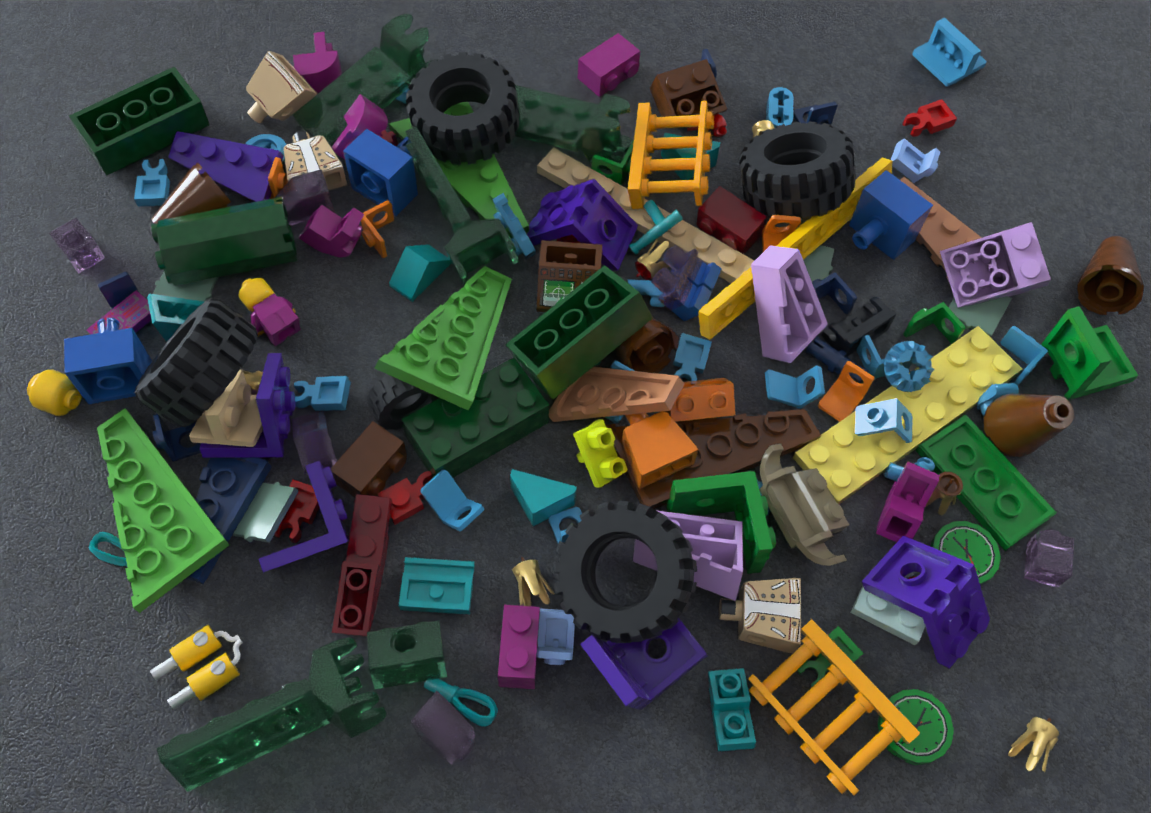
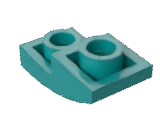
(731, 710)

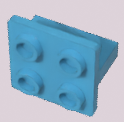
(949, 54)

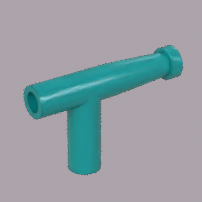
(661, 226)

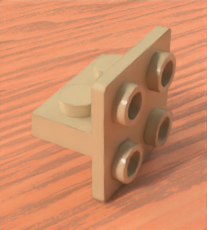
(231, 418)

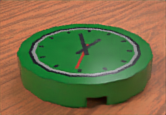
(971, 544)
(932, 722)

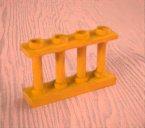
(645, 143)
(867, 699)

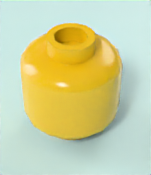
(53, 393)

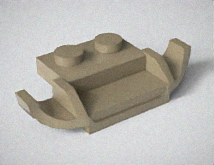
(802, 507)

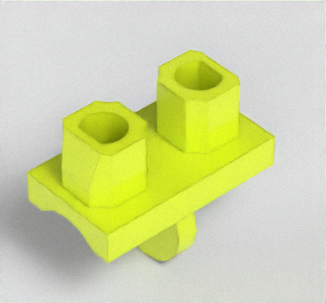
(599, 454)

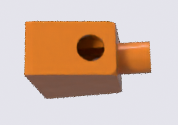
(656, 447)

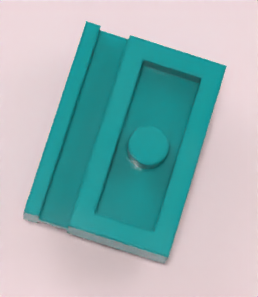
(437, 586)

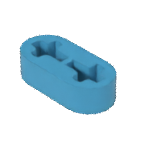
(774, 110)

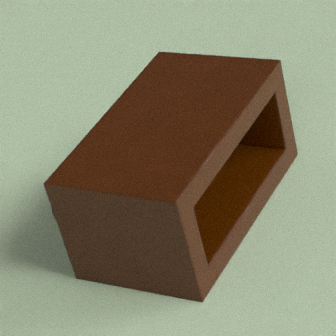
(369, 462)

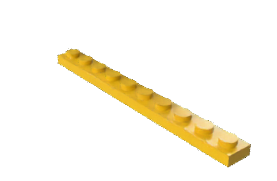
(806, 238)

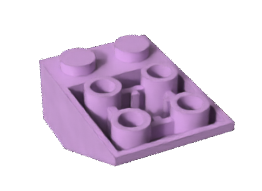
(996, 266)

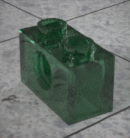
(393, 667)

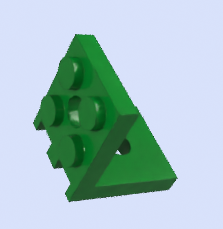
(1086, 356)
(734, 494)

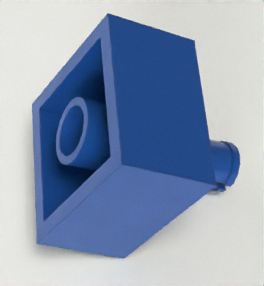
(381, 170)
(888, 215)
(106, 363)

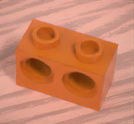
(704, 400)

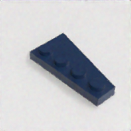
(226, 494)

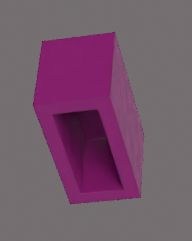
(608, 64)
(518, 647)

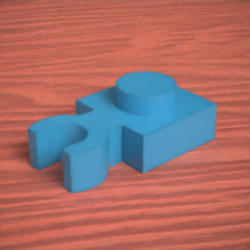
(154, 187)
(691, 356)
(325, 395)

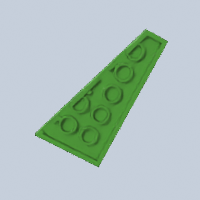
(474, 183)
(453, 342)
(155, 514)

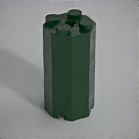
(224, 241)

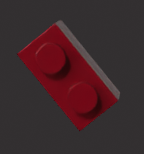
(730, 220)

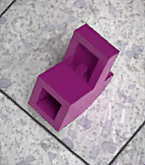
(320, 67)
(359, 117)
(332, 233)
(906, 502)

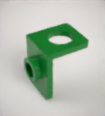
(619, 170)
(936, 316)

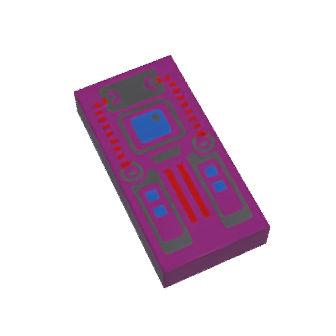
(130, 313)

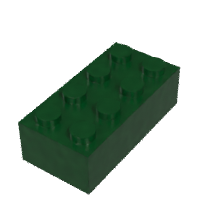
(139, 120)
(579, 331)
(502, 412)

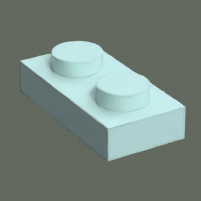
(888, 617)

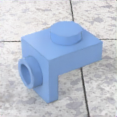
(913, 162)
(555, 636)

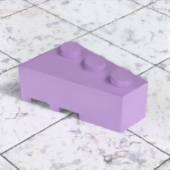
(785, 303)
(716, 549)

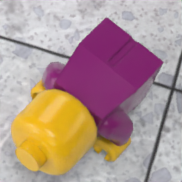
(270, 312)

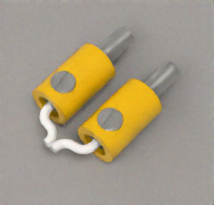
(208, 678)

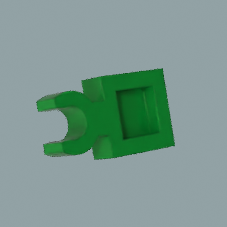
(821, 663)

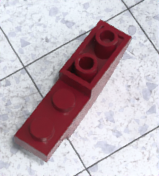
(363, 566)

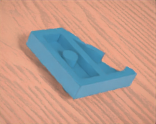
(510, 221)

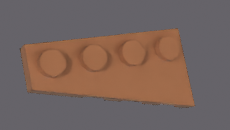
(941, 229)
(616, 393)

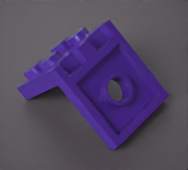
(583, 212)
(274, 406)
(333, 514)
(943, 594)
(635, 673)

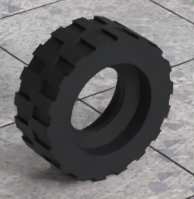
(394, 399)

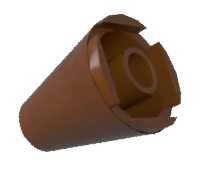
(192, 195)
(1111, 279)
(648, 348)
(1026, 421)

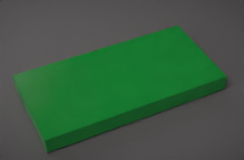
(991, 484)

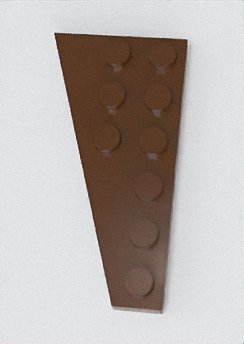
(726, 447)

